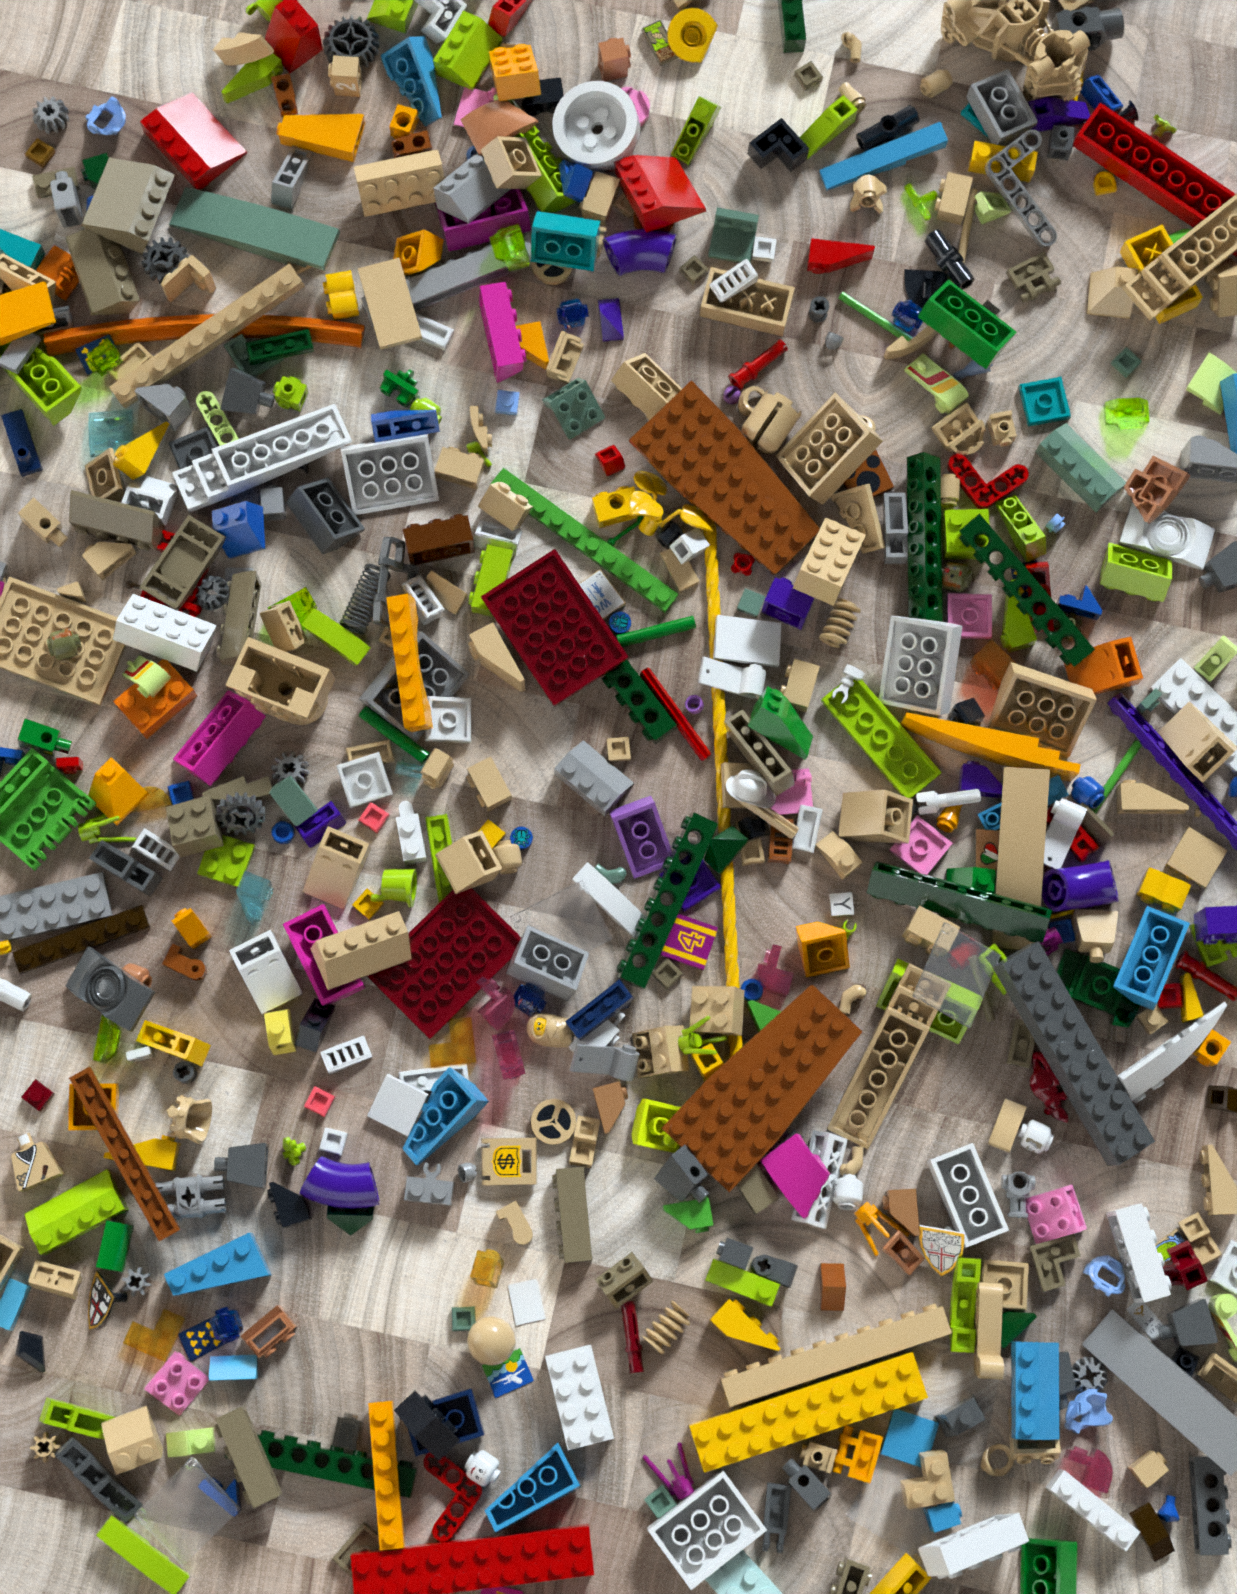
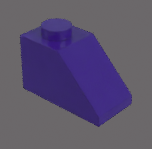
(979, 777)

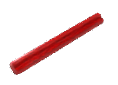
(675, 713)

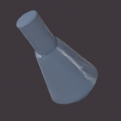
(970, 369)

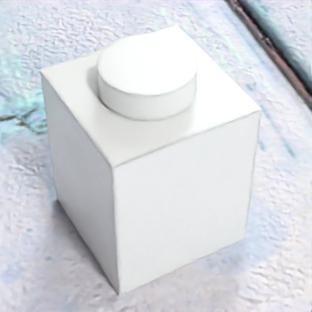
(689, 545)

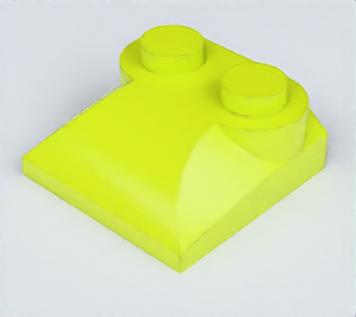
(648, 1125)

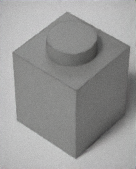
(273, 503)

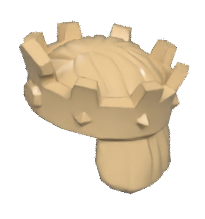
(190, 1119)

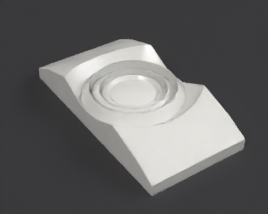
(1169, 537)

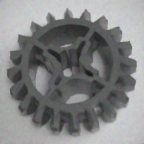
(340, 35)

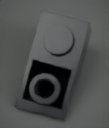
(550, 96)
(966, 712)
(314, 1025)
(290, 1206)

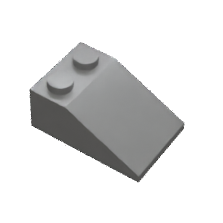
(1208, 460)

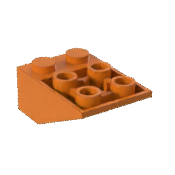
(1108, 667)

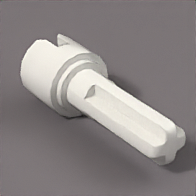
(935, 801)

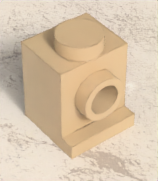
(1000, 436)
(827, 1460)

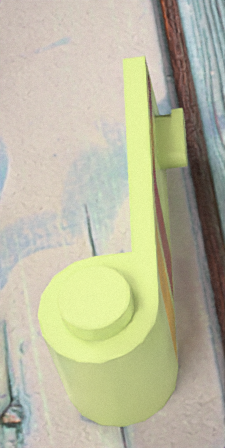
(945, 388)
(146, 675)
(1223, 1307)

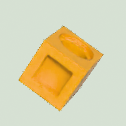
(403, 115)
(1218, 1042)

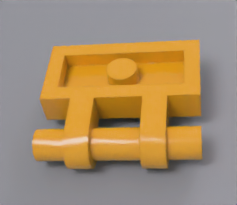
(864, 1456)

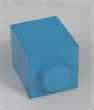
(943, 1516)

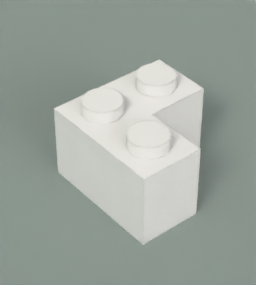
(442, 17)

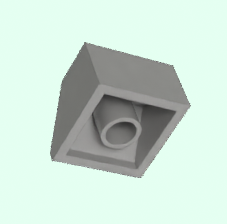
(165, 403)

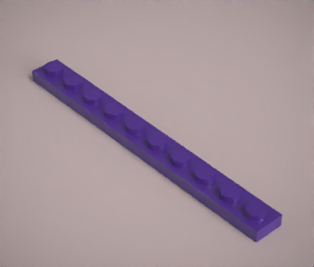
(1178, 771)

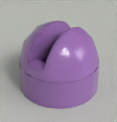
(734, 398)
(696, 700)

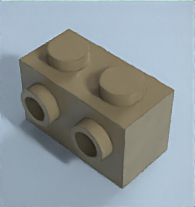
(624, 1280)
(851, 1577)

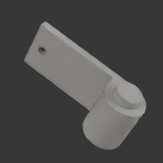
(606, 1060)

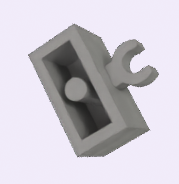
(429, 1189)

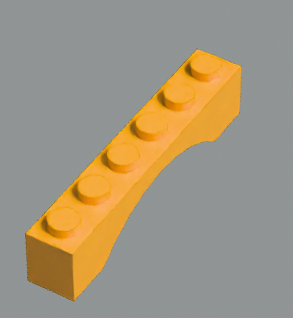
(412, 692)
(386, 1475)

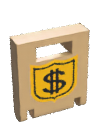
(505, 1161)

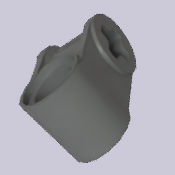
(778, 1270)

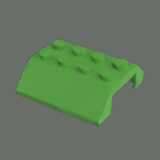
(37, 808)

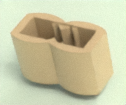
(436, 769)

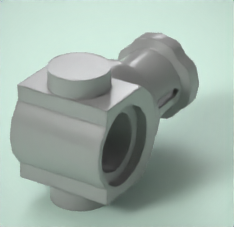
(1018, 1196)

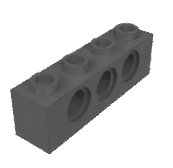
(1204, 1543)

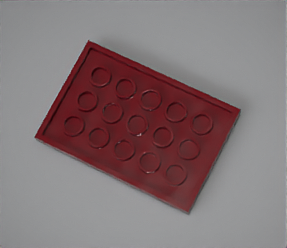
(554, 627)
(449, 955)

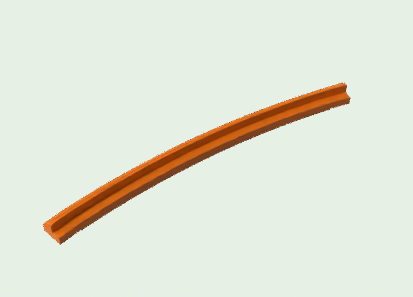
(177, 326)

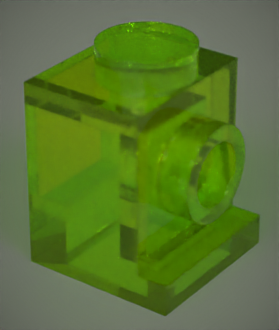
(106, 364)

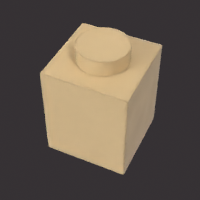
(1148, 1468)

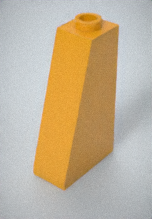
(324, 134)

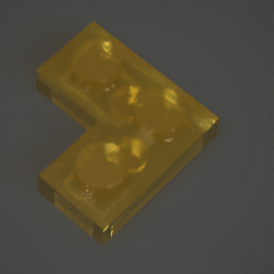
(459, 1050)
(157, 1341)

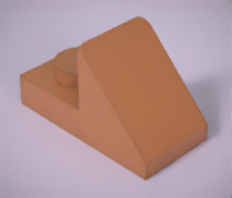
(903, 1253)

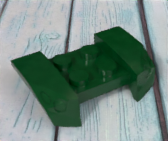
(1093, 986)

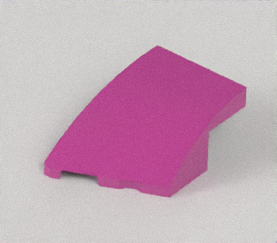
(797, 1173)

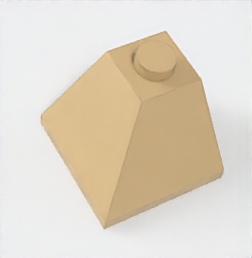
(1106, 292)

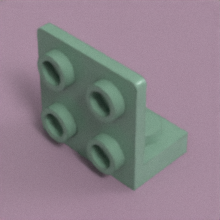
(733, 235)
(575, 407)

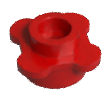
(742, 558)

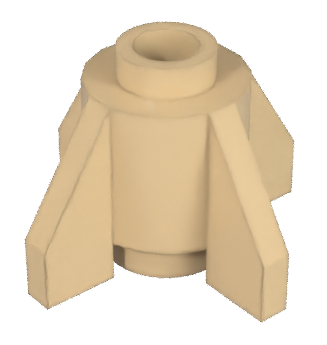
(868, 193)

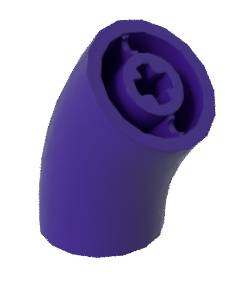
(640, 251)
(1079, 886)
(341, 1184)

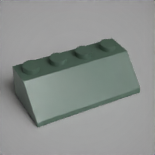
(1080, 467)

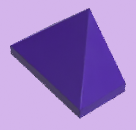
(610, 319)

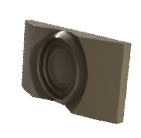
(183, 563)

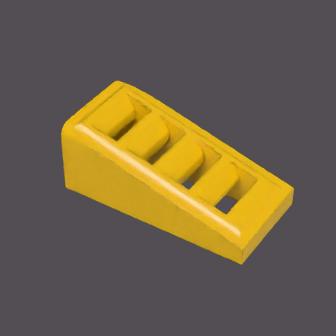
(1191, 1006)

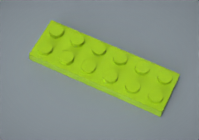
(882, 739)

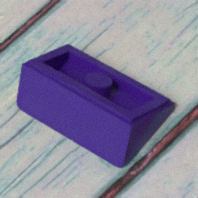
(314, 827)

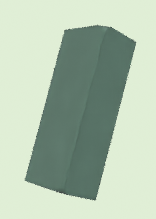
(293, 800)

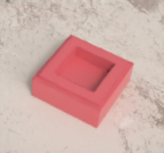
(373, 817)
(319, 1101)

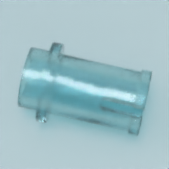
(406, 769)

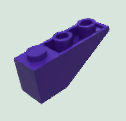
(1057, 111)

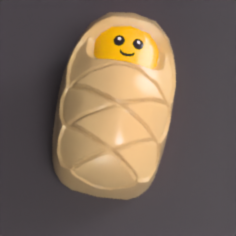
(549, 1030)

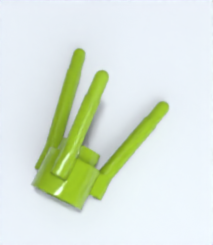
(90, 830)
(690, 1041)

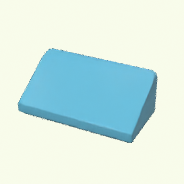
(12, 1303)
(233, 1367)

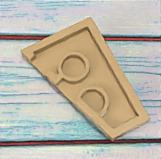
(860, 512)

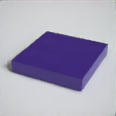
(703, 885)

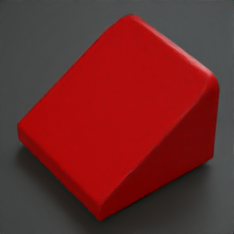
(610, 460)

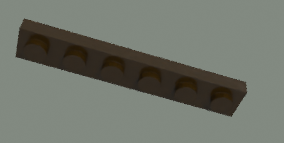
(81, 938)

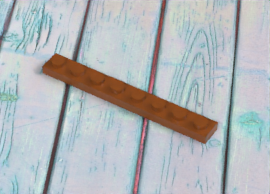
(124, 1153)

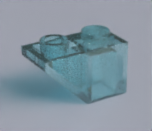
(252, 894)

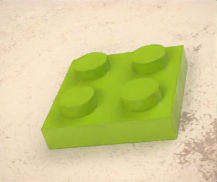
(227, 862)

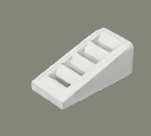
(730, 275)
(429, 596)
(153, 838)
(349, 1062)

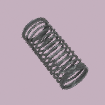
(343, 622)

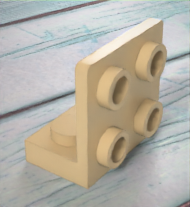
(188, 271)

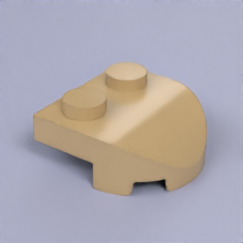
(960, 431)

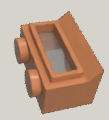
(269, 1331)

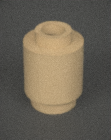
(936, 83)
(949, 490)

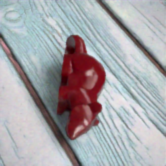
(1044, 1086)

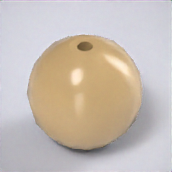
(491, 1340)

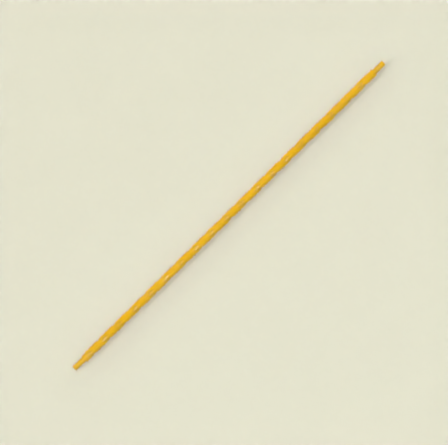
(720, 751)

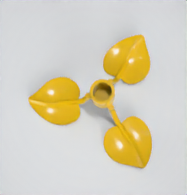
(646, 506)

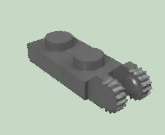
(776, 1514)

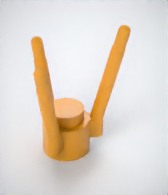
(868, 1214)

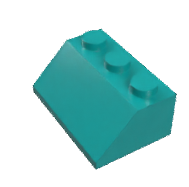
(565, 241)

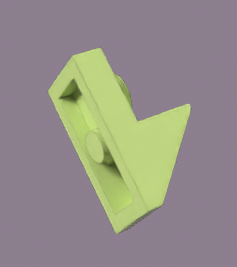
(990, 206)
(1216, 658)
(190, 1442)

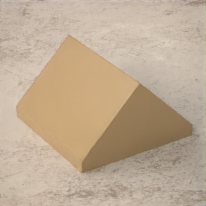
(104, 478)

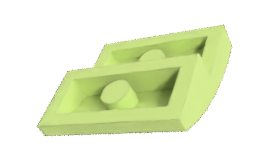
(1207, 382)

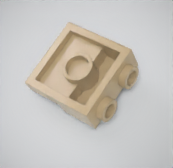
(1028, 1450)

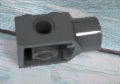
(1096, 24)

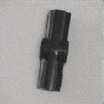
(897, 122)
(949, 259)

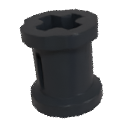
(669, 534)

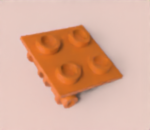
(60, 268)

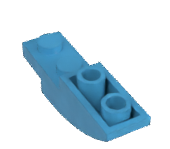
(991, 817)

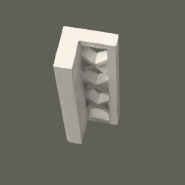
(822, 1145)

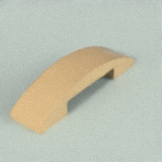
(903, 347)

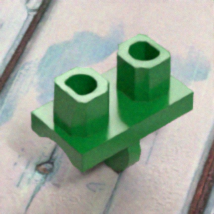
(401, 384)

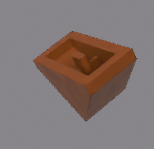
(832, 1287)

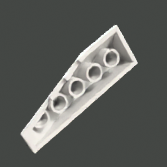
(1163, 1060)

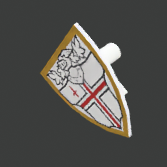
(941, 1247)

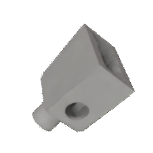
(66, 200)

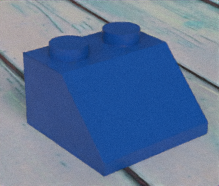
(241, 526)

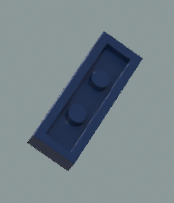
(22, 442)
(600, 1009)

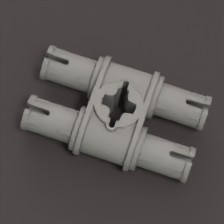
(197, 1186)

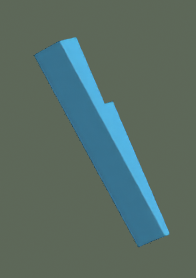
(885, 156)

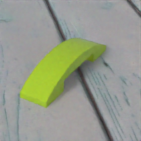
(963, 1304)

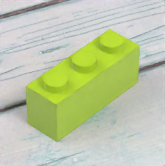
(495, 569)

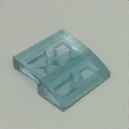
(110, 430)

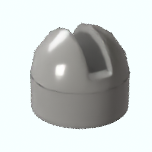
(833, 341)
(467, 1172)

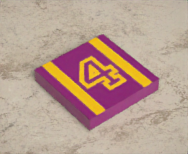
(689, 942)

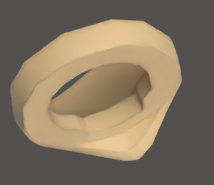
(743, 405)
(985, 1466)

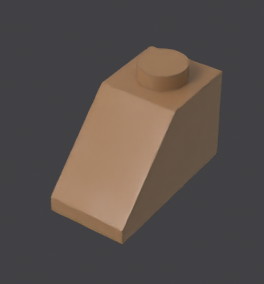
(610, 1103)
(903, 1209)

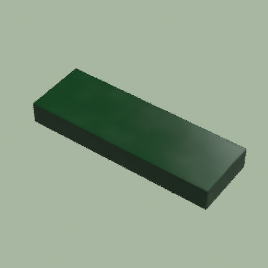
(279, 347)

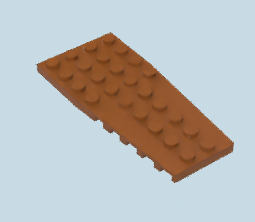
(725, 477)
(763, 1087)

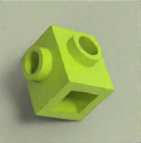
(290, 393)

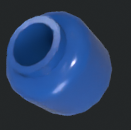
(1087, 791)

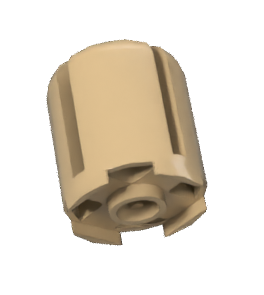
(778, 429)

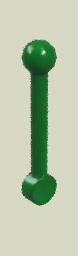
(612, 541)

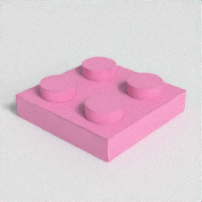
(971, 612)
(924, 847)

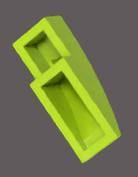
(335, 636)
(73, 1418)

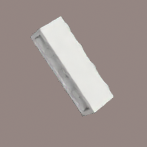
(1092, 1509)

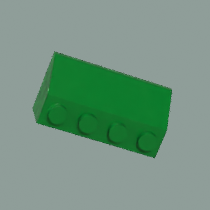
(966, 324)
(1048, 1566)

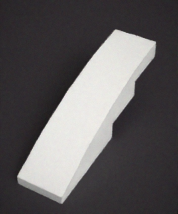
(610, 899)

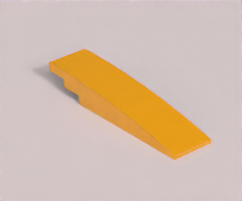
(25, 312)
(991, 745)

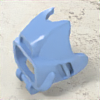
(115, 124)
(1110, 1264)
(1091, 1407)

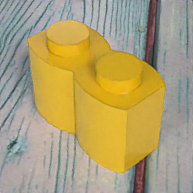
(341, 295)
(1163, 890)

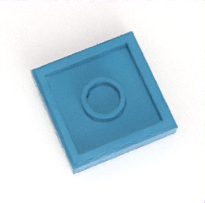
(908, 1436)

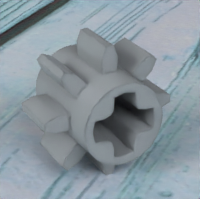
(143, 1283)

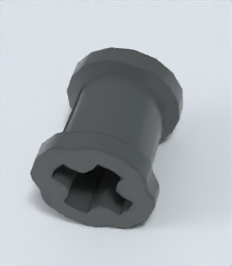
(820, 315)
(182, 1066)

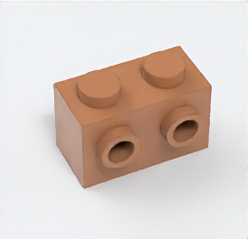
(613, 59)

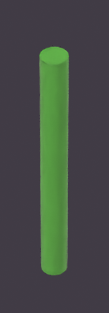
(873, 316)
(1124, 763)

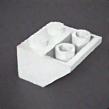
(152, 495)

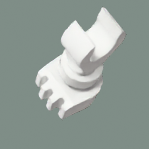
(852, 673)

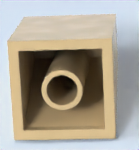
(875, 817)

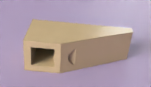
(1219, 1185)

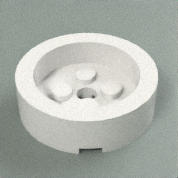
(591, 105)

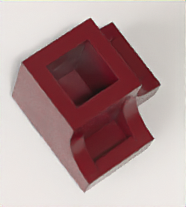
(1184, 1267)

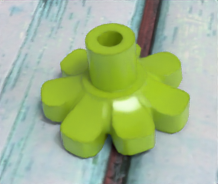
(1163, 126)
(292, 1150)

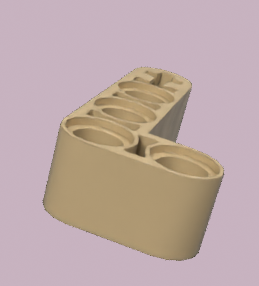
(988, 1326)

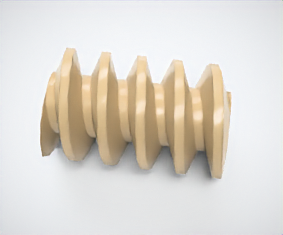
(838, 622)
(667, 1327)

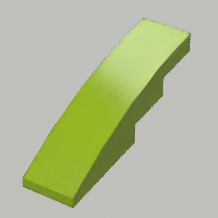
(142, 1555)

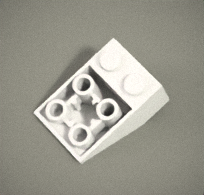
(266, 972)

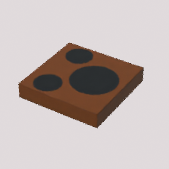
(873, 473)

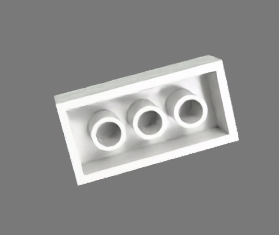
(164, 632)
(967, 1195)
(1138, 1253)
(579, 1397)
(973, 1545)

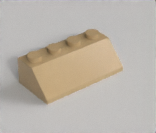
(645, 384)
(362, 950)

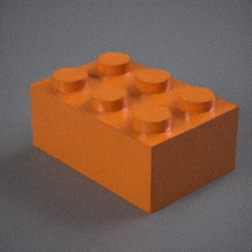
(152, 713)

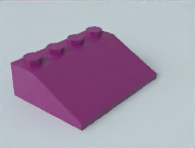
(503, 213)

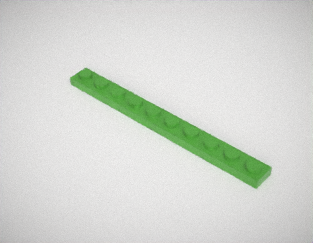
(591, 544)

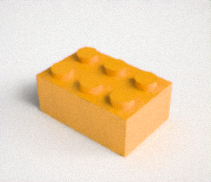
(514, 72)

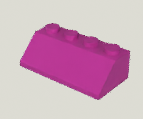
(501, 330)
(219, 737)
(303, 933)

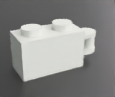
(410, 835)
(603, 1035)

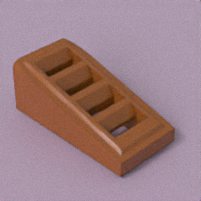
(779, 858)

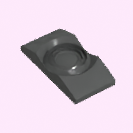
(110, 989)

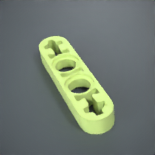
(224, 426)

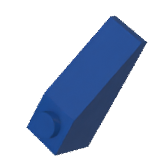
(403, 424)

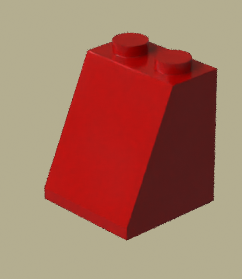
(293, 35)

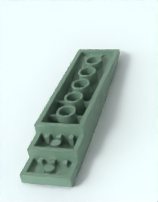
(255, 228)

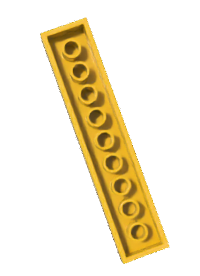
(808, 1411)

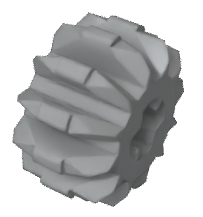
(50, 115)
(291, 762)

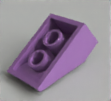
(641, 836)

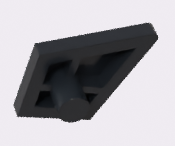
(31, 1350)

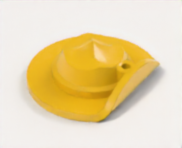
(691, 34)

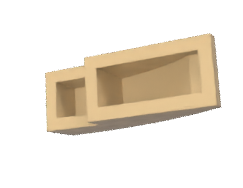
(242, 49)

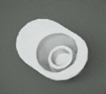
(751, 788)

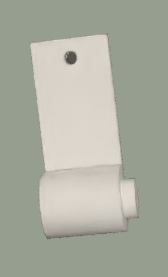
(741, 681)
(1062, 831)

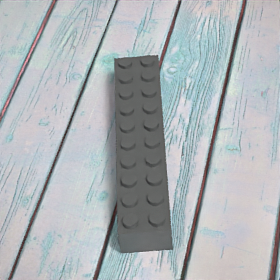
(1073, 1054)

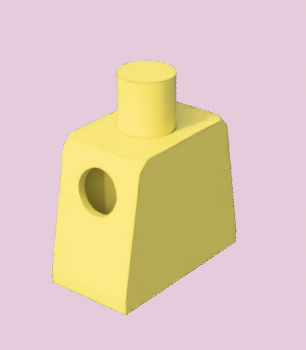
(280, 1031)

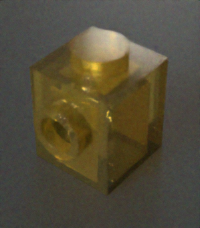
(487, 1268)

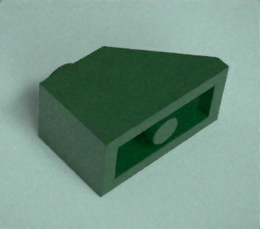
(94, 168)

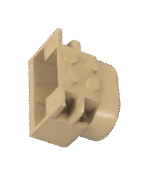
(267, 672)

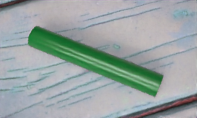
(656, 631)
(394, 734)

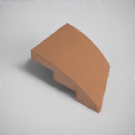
(495, 120)
(1155, 487)

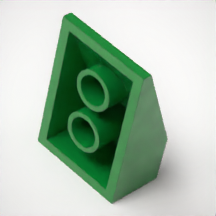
(779, 721)

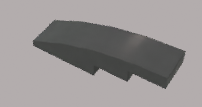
(98, 1479)

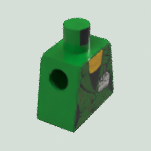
(33, 734)

